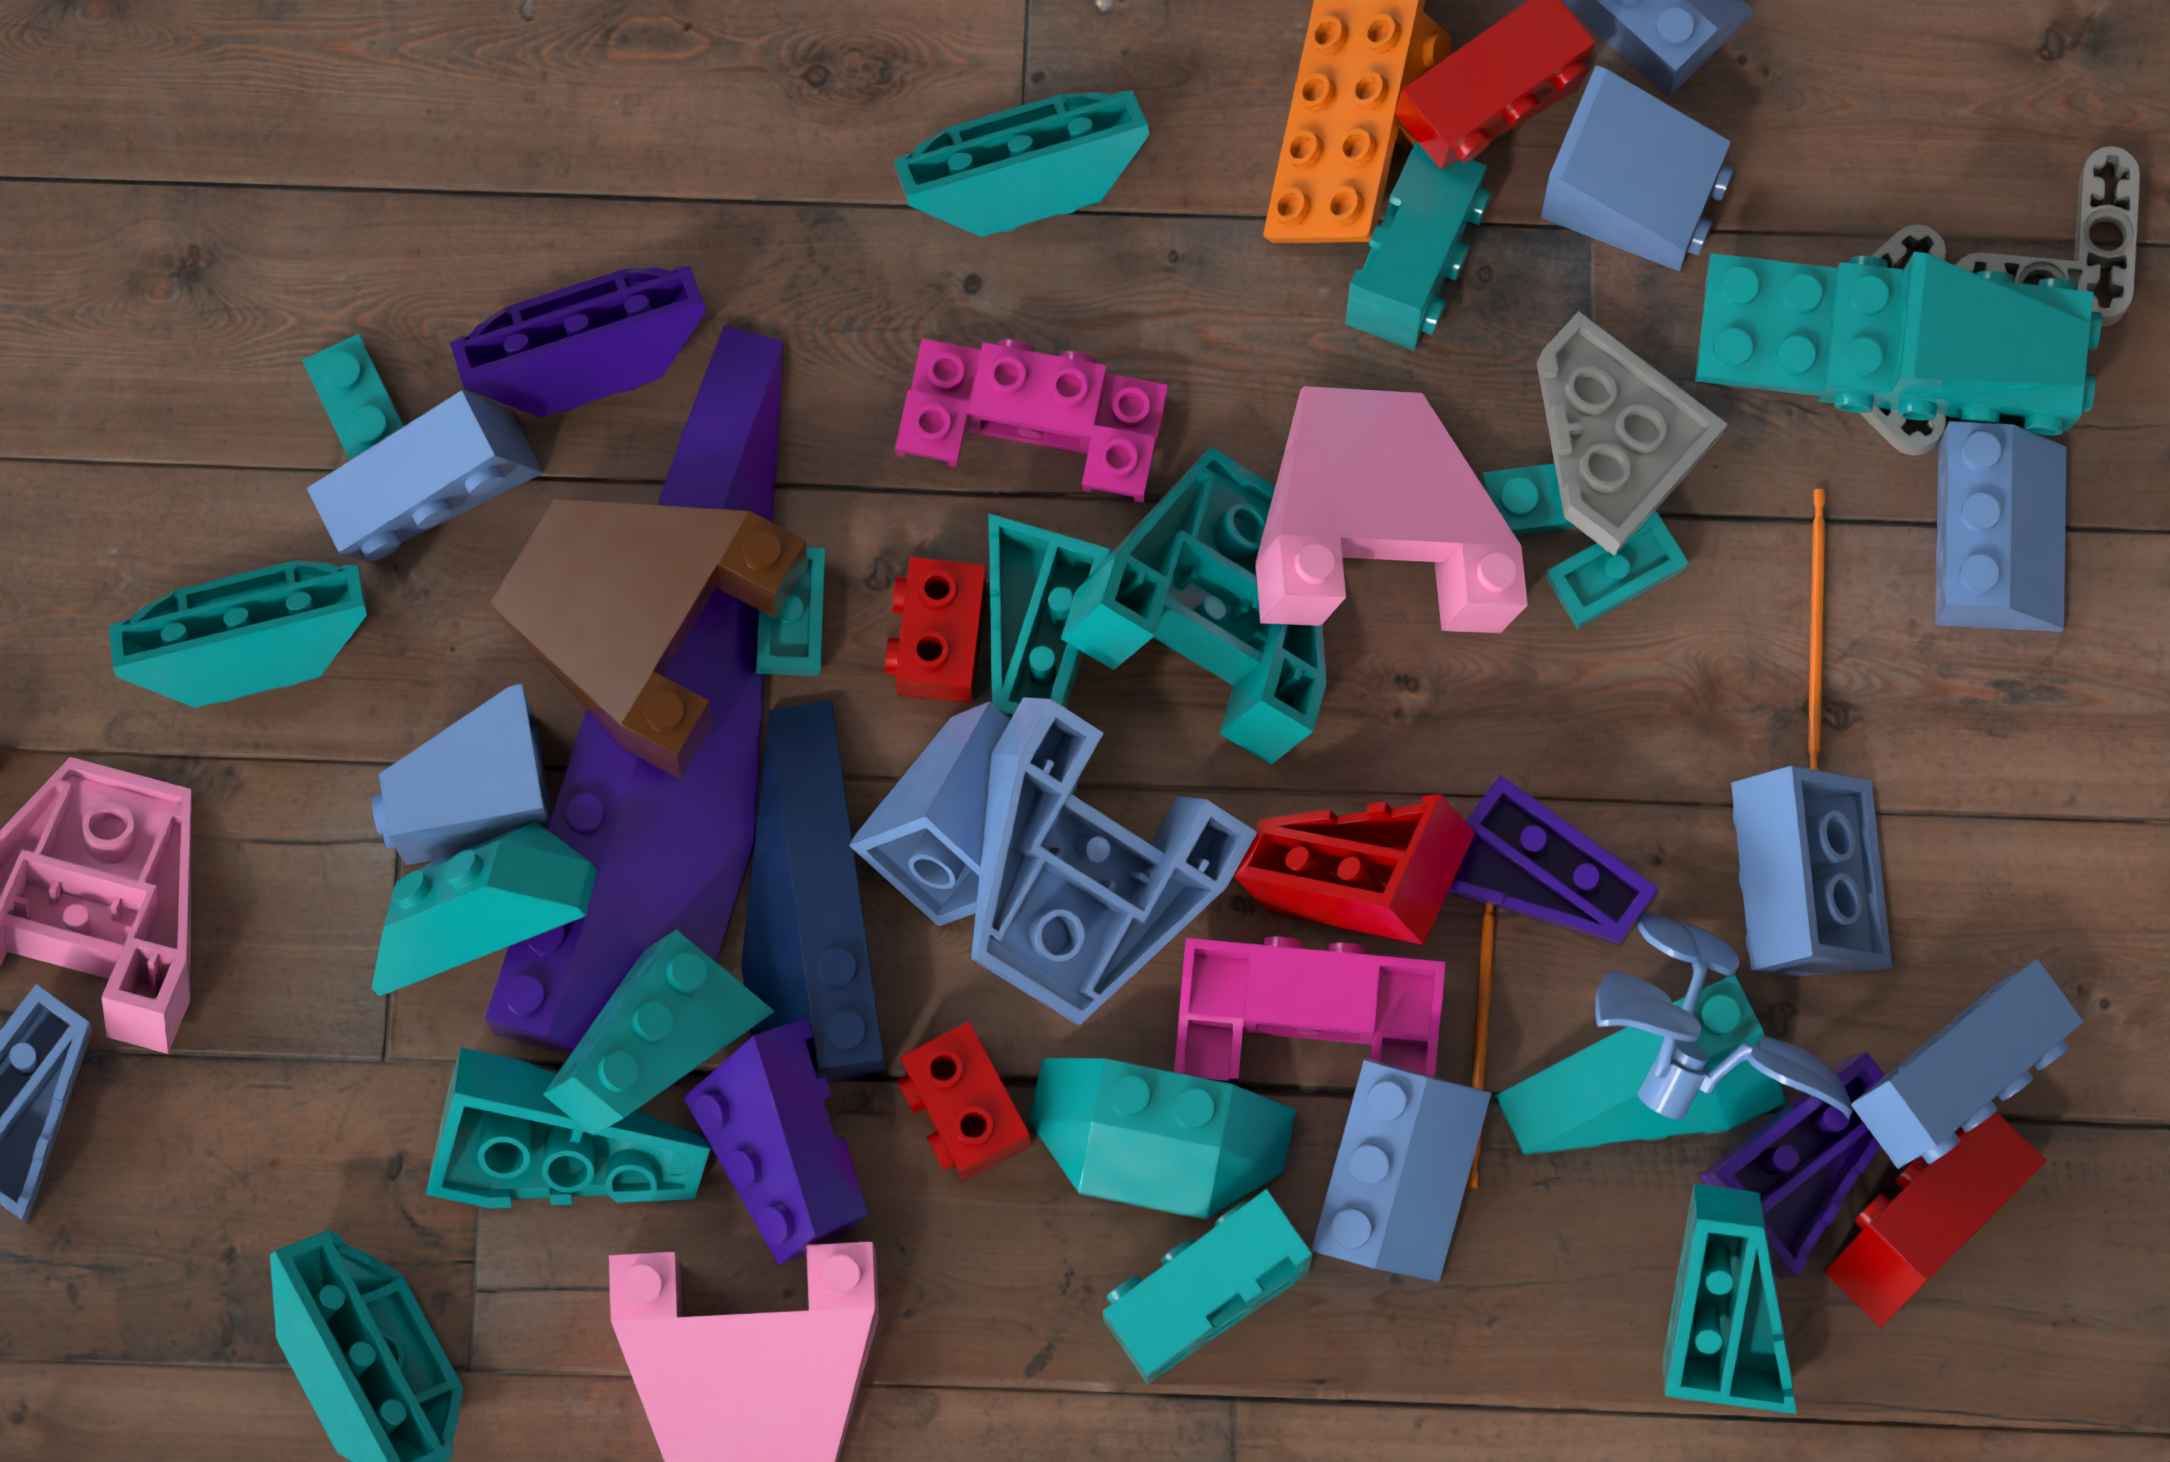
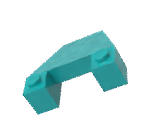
(1194, 588)

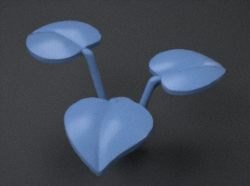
(1680, 1065)

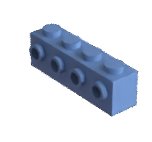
(1967, 1065)

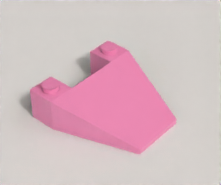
(1383, 483)
(104, 888)
(748, 1381)

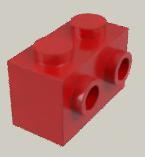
(939, 630)
(964, 1103)

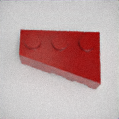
(1496, 81)
(1359, 870)
(1932, 1216)

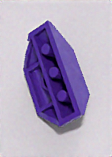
(581, 340)

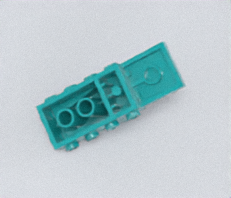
(1902, 339)

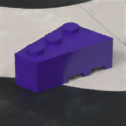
(1548, 869)
(777, 1142)
(1803, 1165)

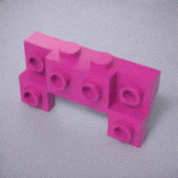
(1036, 401)
(1304, 996)

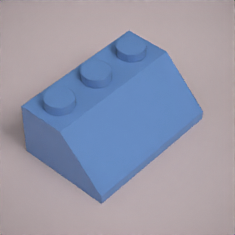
(1664, 36)
(2000, 528)
(1810, 873)
(1401, 1171)

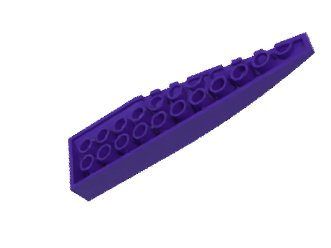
(662, 844)

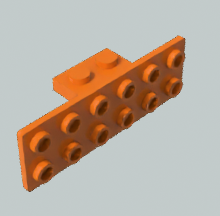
(1345, 117)

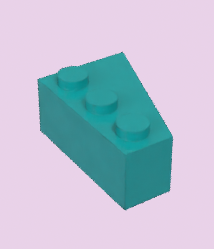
(1417, 249)
(1030, 601)
(652, 1032)
(1207, 1286)
(1725, 1309)

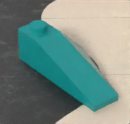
(1595, 1092)
(513, 1143)

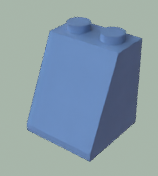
(1636, 173)
(466, 782)
(933, 820)

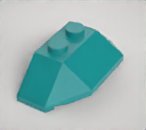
(1024, 161)
(240, 632)
(480, 904)
(1158, 1135)
(364, 1353)

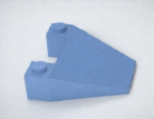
(1068, 892)

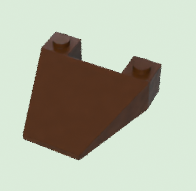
(614, 594)

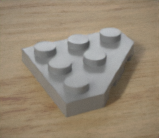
(1616, 432)

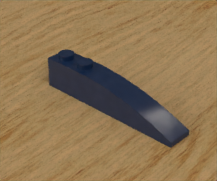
(805, 905)

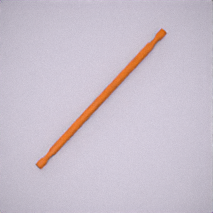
(1816, 629)
(1482, 1021)

